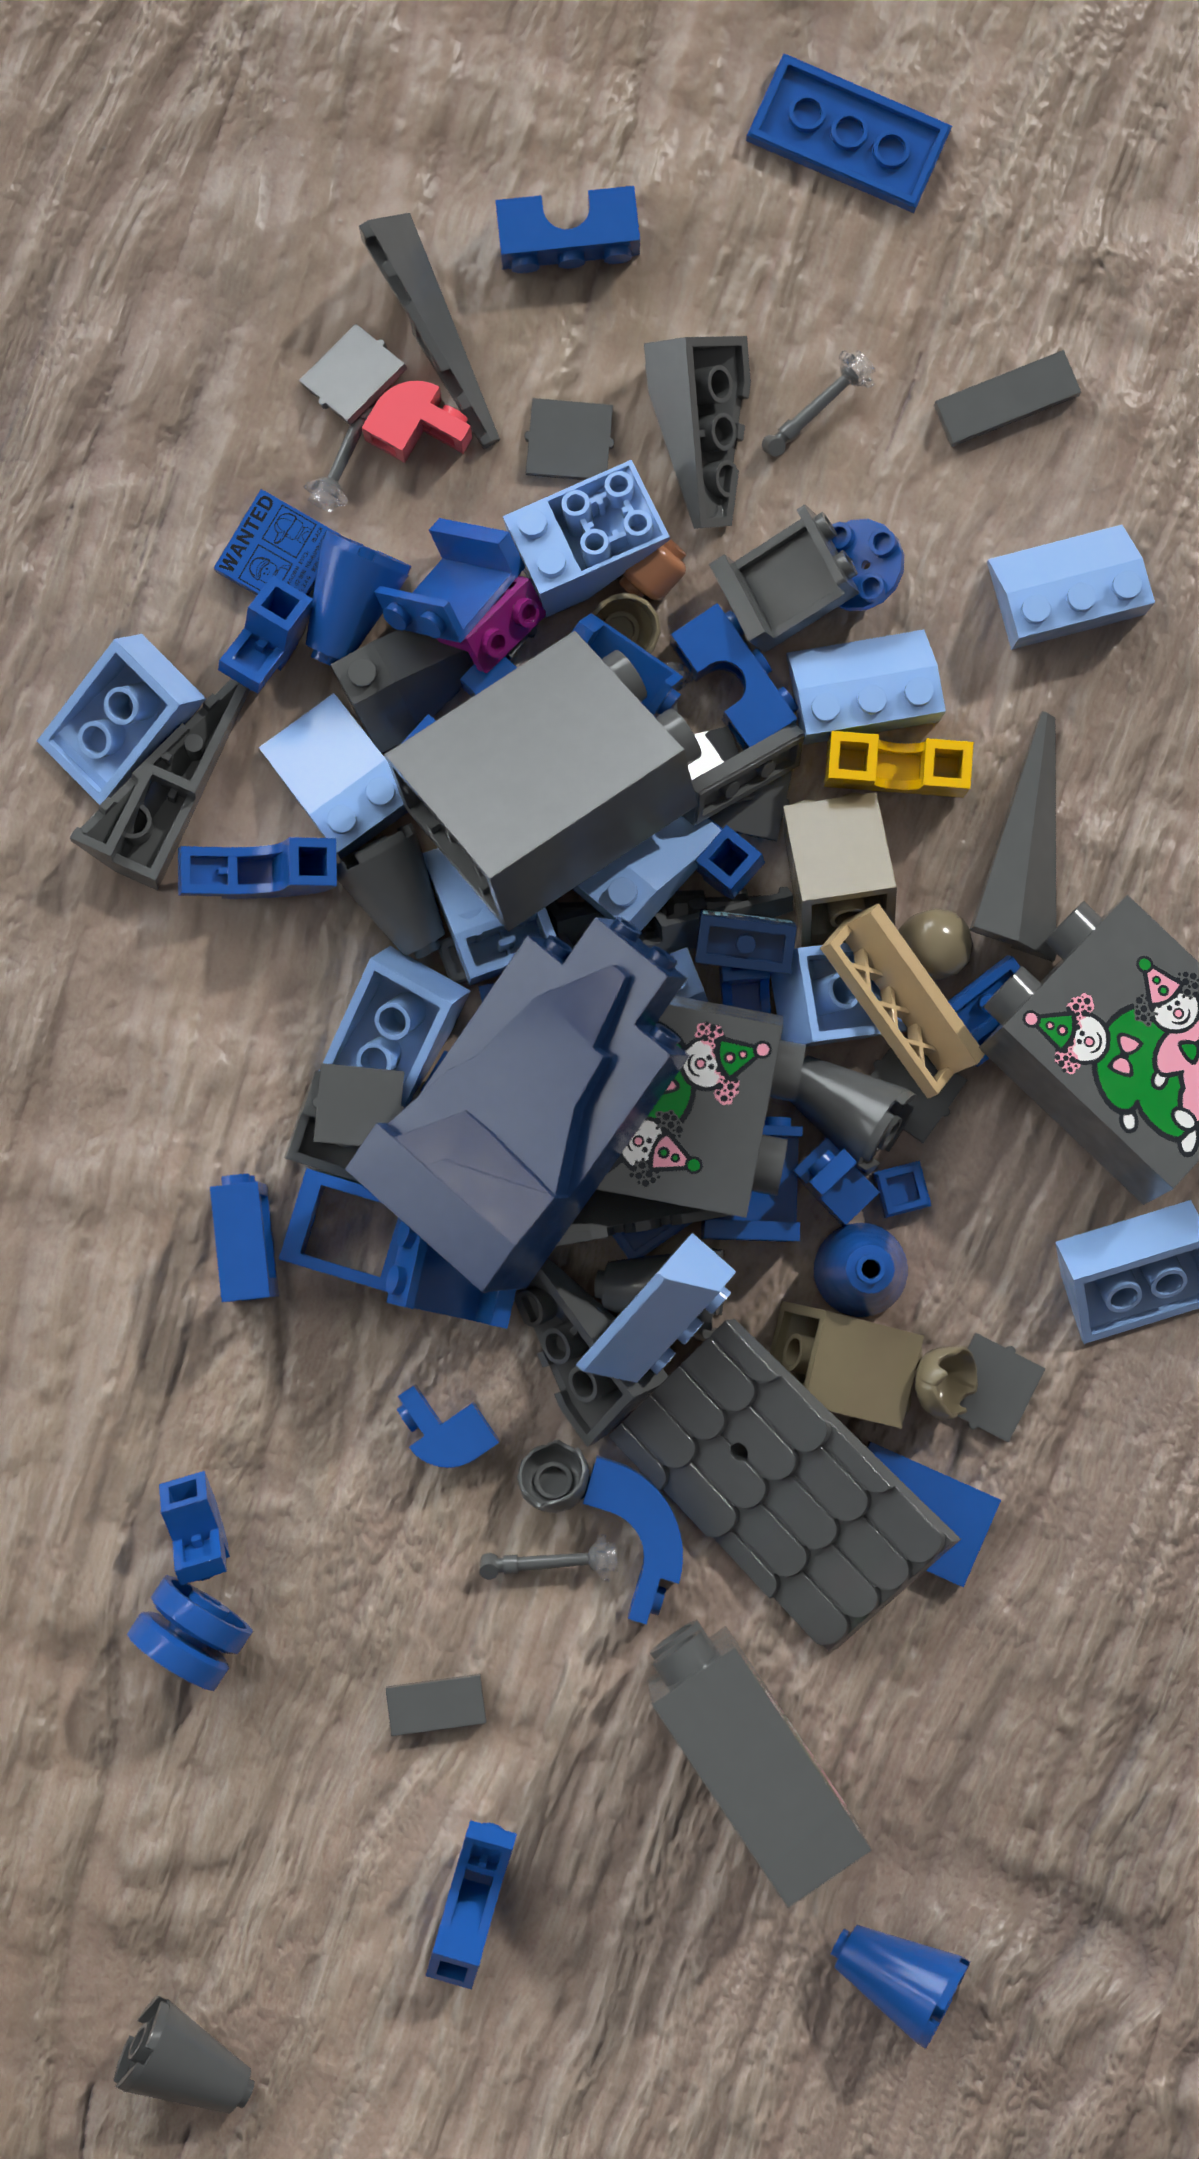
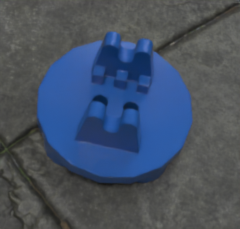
(871, 543)

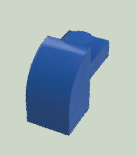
(270, 634)
(729, 862)
(835, 1181)
(446, 1443)
(194, 1527)

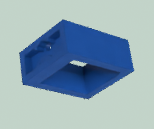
(302, 1224)
(244, 1239)

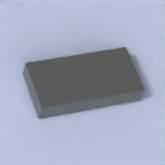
(435, 1704)

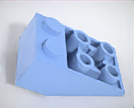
(586, 536)
(477, 934)

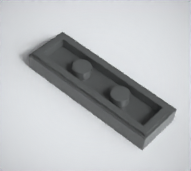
(1007, 398)
(746, 772)

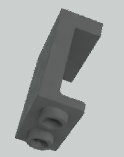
(787, 580)

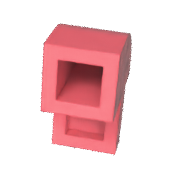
(409, 411)

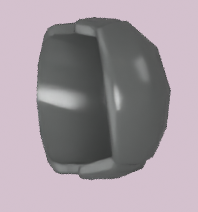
(554, 1477)

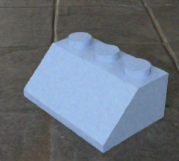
(1070, 586)
(866, 686)
(1132, 1271)
(660, 1314)

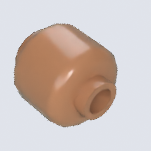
(656, 573)

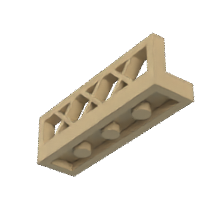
(906, 994)

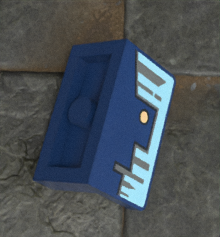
(745, 941)

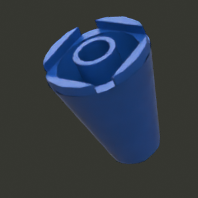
(344, 595)
(840, 1274)
(901, 1978)

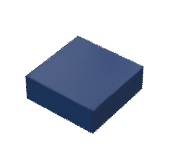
(902, 1189)

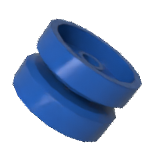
(189, 1633)

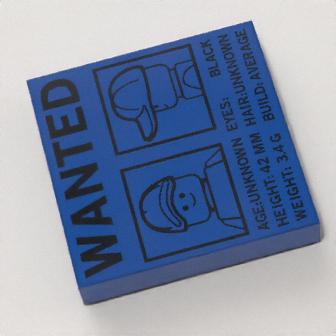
(273, 542)

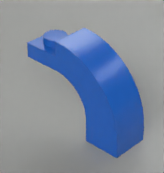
(269, 871)
(635, 1499)
(470, 1904)

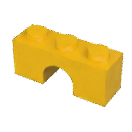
(922, 768)

